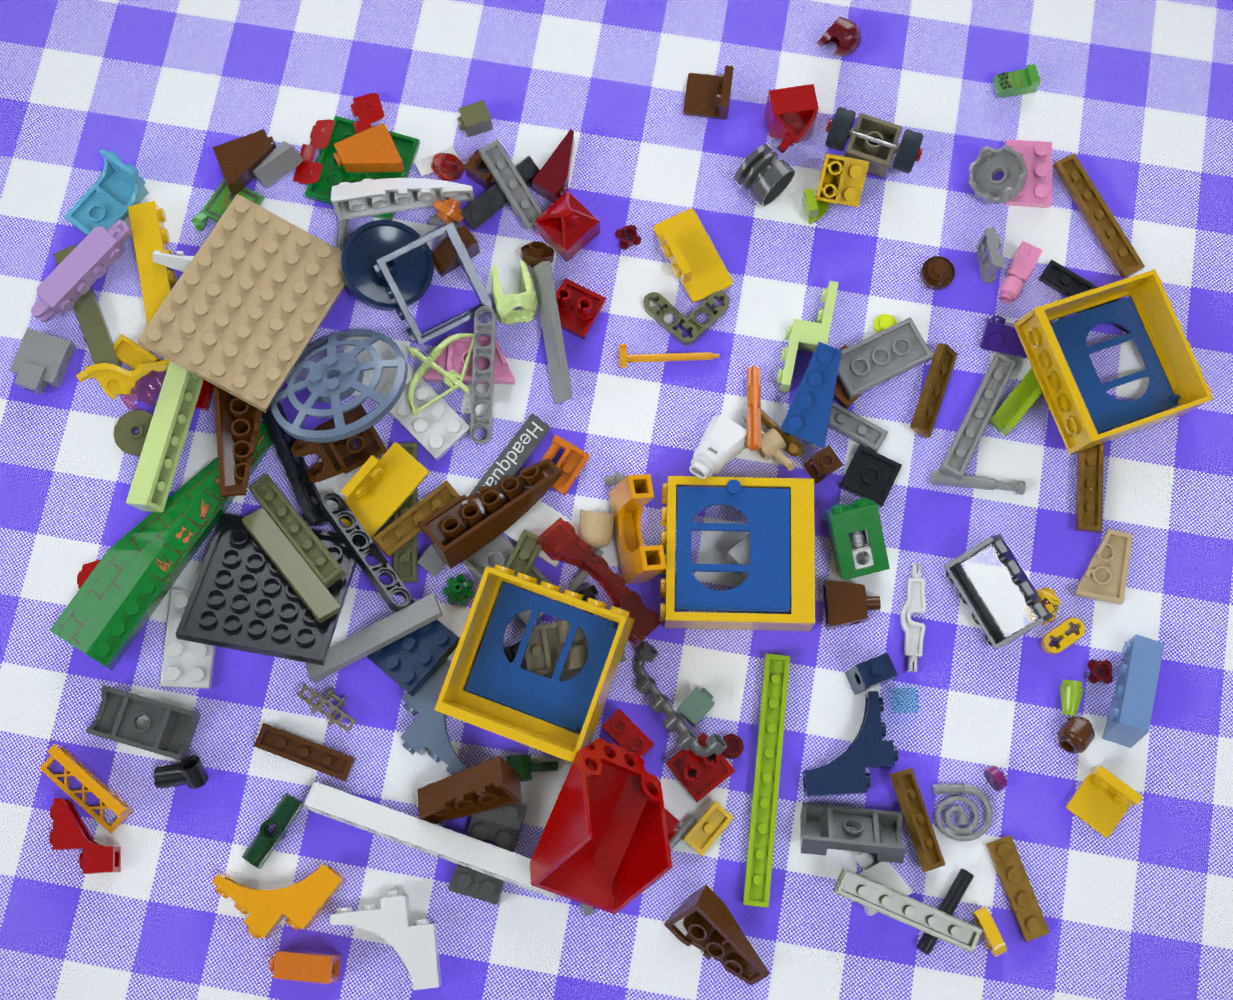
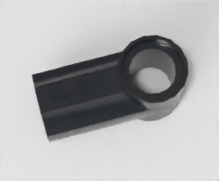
(188, 771)

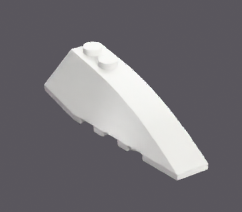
(393, 195)

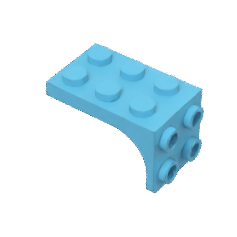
(109, 196)

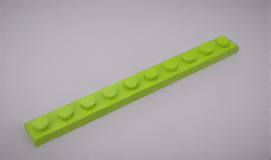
(766, 781)

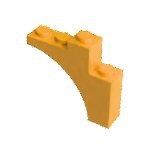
(269, 907)

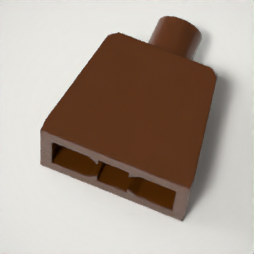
(847, 604)

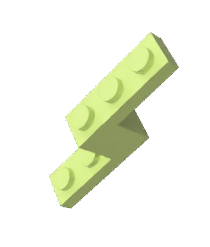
(806, 335)

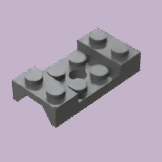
(168, 727)
(502, 828)
(827, 828)

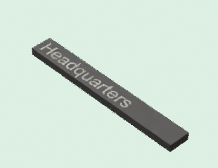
(505, 465)

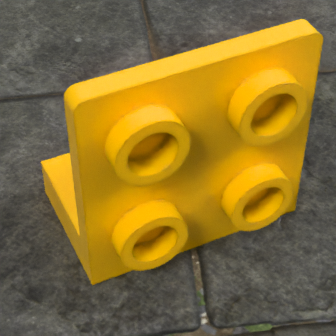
(1102, 800)

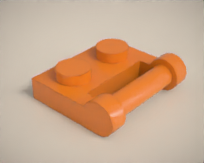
(570, 463)

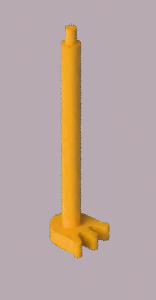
(624, 358)

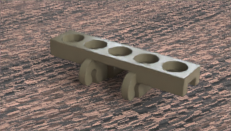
(318, 706)

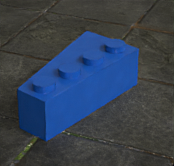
(814, 399)

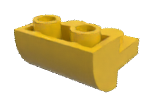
(842, 179)

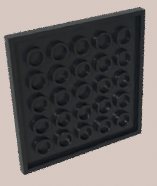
(251, 606)

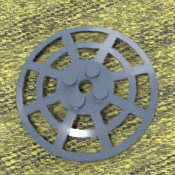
(333, 390)

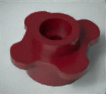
(631, 231)
(1105, 666)

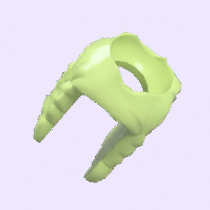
(506, 303)

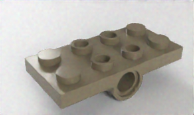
(547, 645)

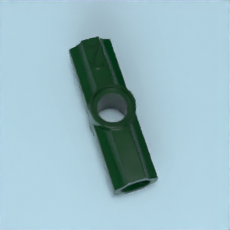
(263, 844)

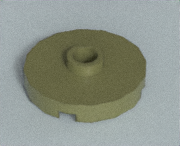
(125, 428)

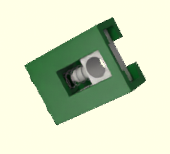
(851, 519)

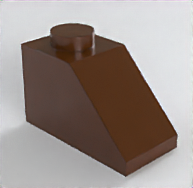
(444, 255)

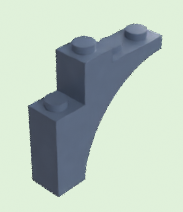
(430, 726)

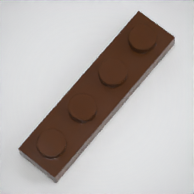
(304, 752)

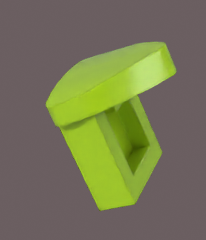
(814, 208)

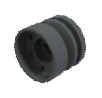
(764, 175)

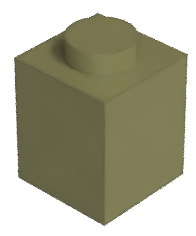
(474, 119)

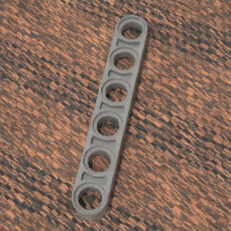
(483, 375)

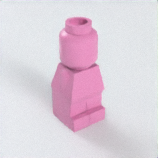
(1019, 271)

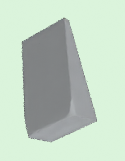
(278, 164)

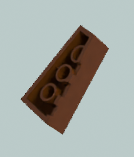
(470, 792)

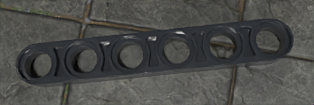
(369, 549)

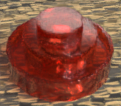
(447, 166)

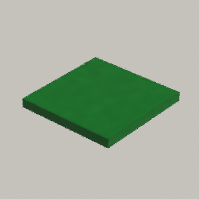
(334, 174)

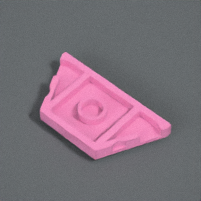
(454, 358)

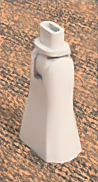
(718, 446)

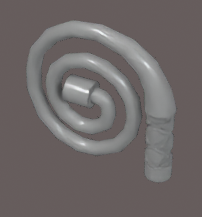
(962, 817)

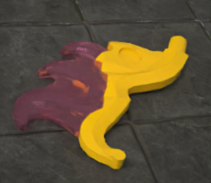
(136, 385)

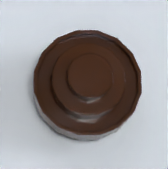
(536, 253)
(937, 273)

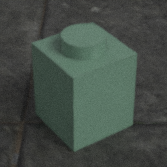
(696, 706)

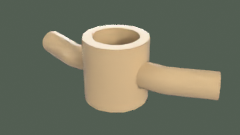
(771, 446)

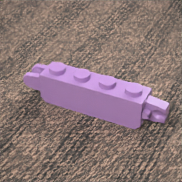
(80, 270)

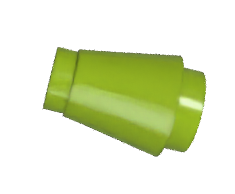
(1071, 695)

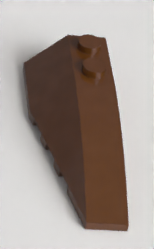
(236, 441)
(478, 519)

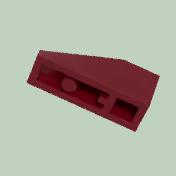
(554, 176)

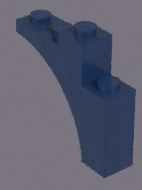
(867, 751)

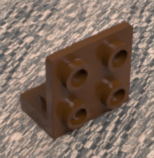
(708, 94)

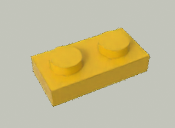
(708, 828)

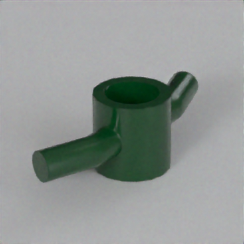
(525, 768)

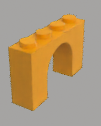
(627, 501)

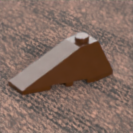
(713, 929)

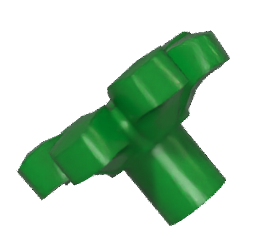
(461, 593)

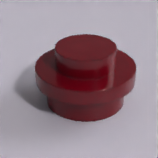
(734, 746)

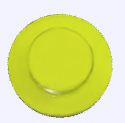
(883, 322)

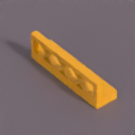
(90, 784)

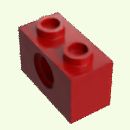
(627, 734)

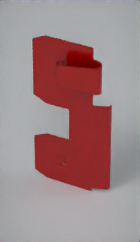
(368, 110)
(320, 136)

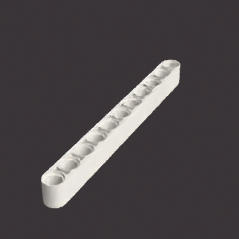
(422, 836)

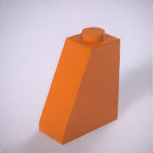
(369, 152)
(306, 966)

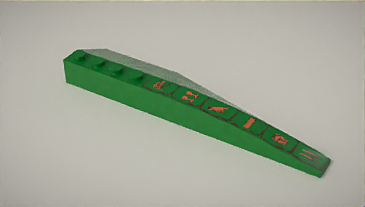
(145, 565)

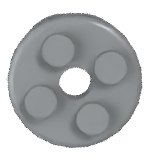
(990, 163)

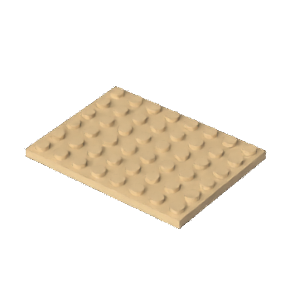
(248, 303)

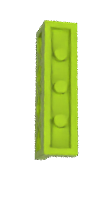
(1016, 404)

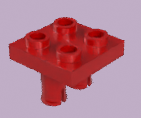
(578, 307)
(698, 773)

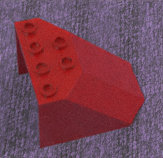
(604, 831)

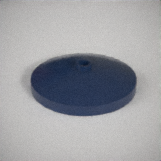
(410, 271)

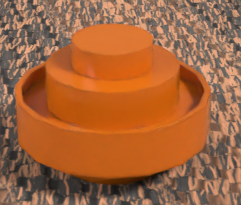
(448, 210)

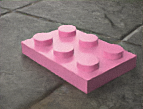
(1039, 182)

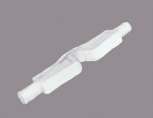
(913, 630)

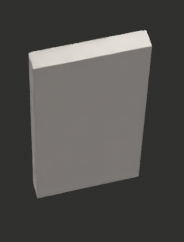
(882, 357)
(498, 553)

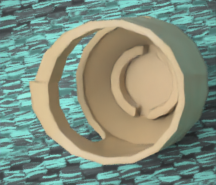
(596, 528)

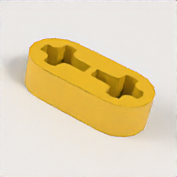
(1059, 632)
(990, 931)

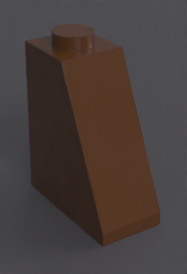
(242, 157)

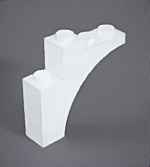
(392, 922)

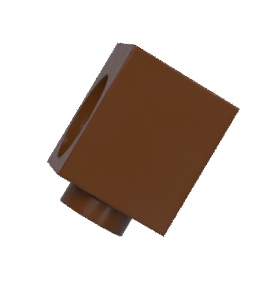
(473, 168)

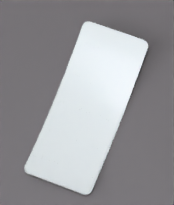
(424, 165)

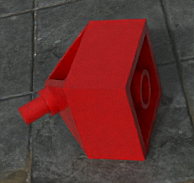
(791, 114)
(567, 226)

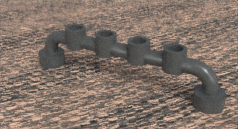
(674, 720)

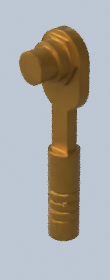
(793, 445)

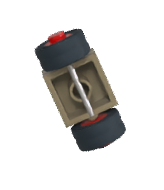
(874, 141)

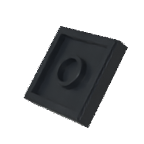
(870, 475)

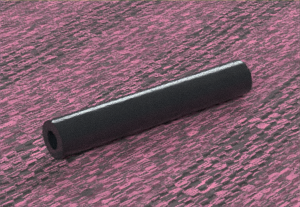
(947, 905)

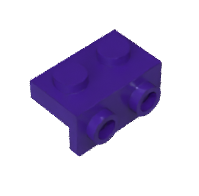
(1001, 337)

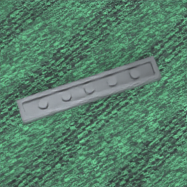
(552, 332)
(978, 416)
(377, 636)

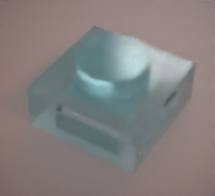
(905, 700)

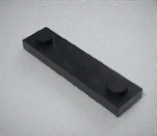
(493, 198)

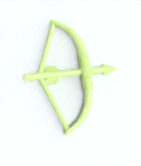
(429, 362)

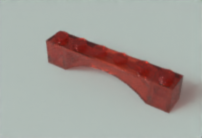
(566, 546)

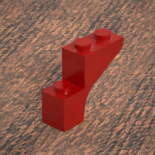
(72, 834)

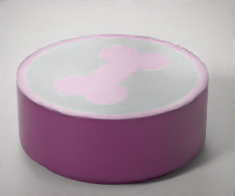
(995, 778)

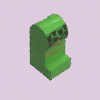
(1017, 82)

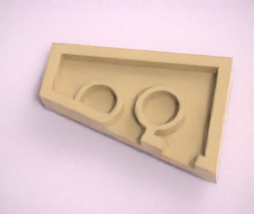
(1107, 570)

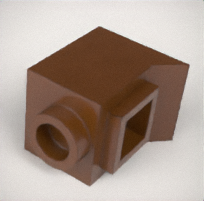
(823, 464)

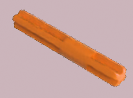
(753, 408)

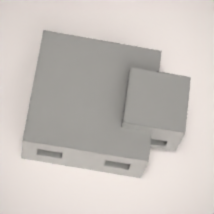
(41, 361)

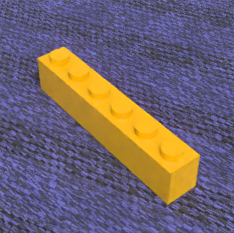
(148, 236)

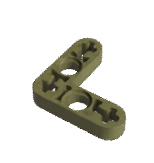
(688, 323)

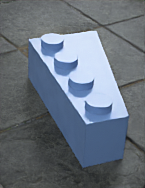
(1134, 691)

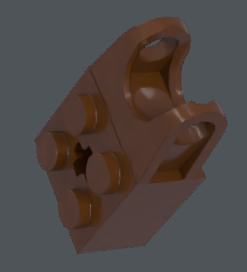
(340, 455)

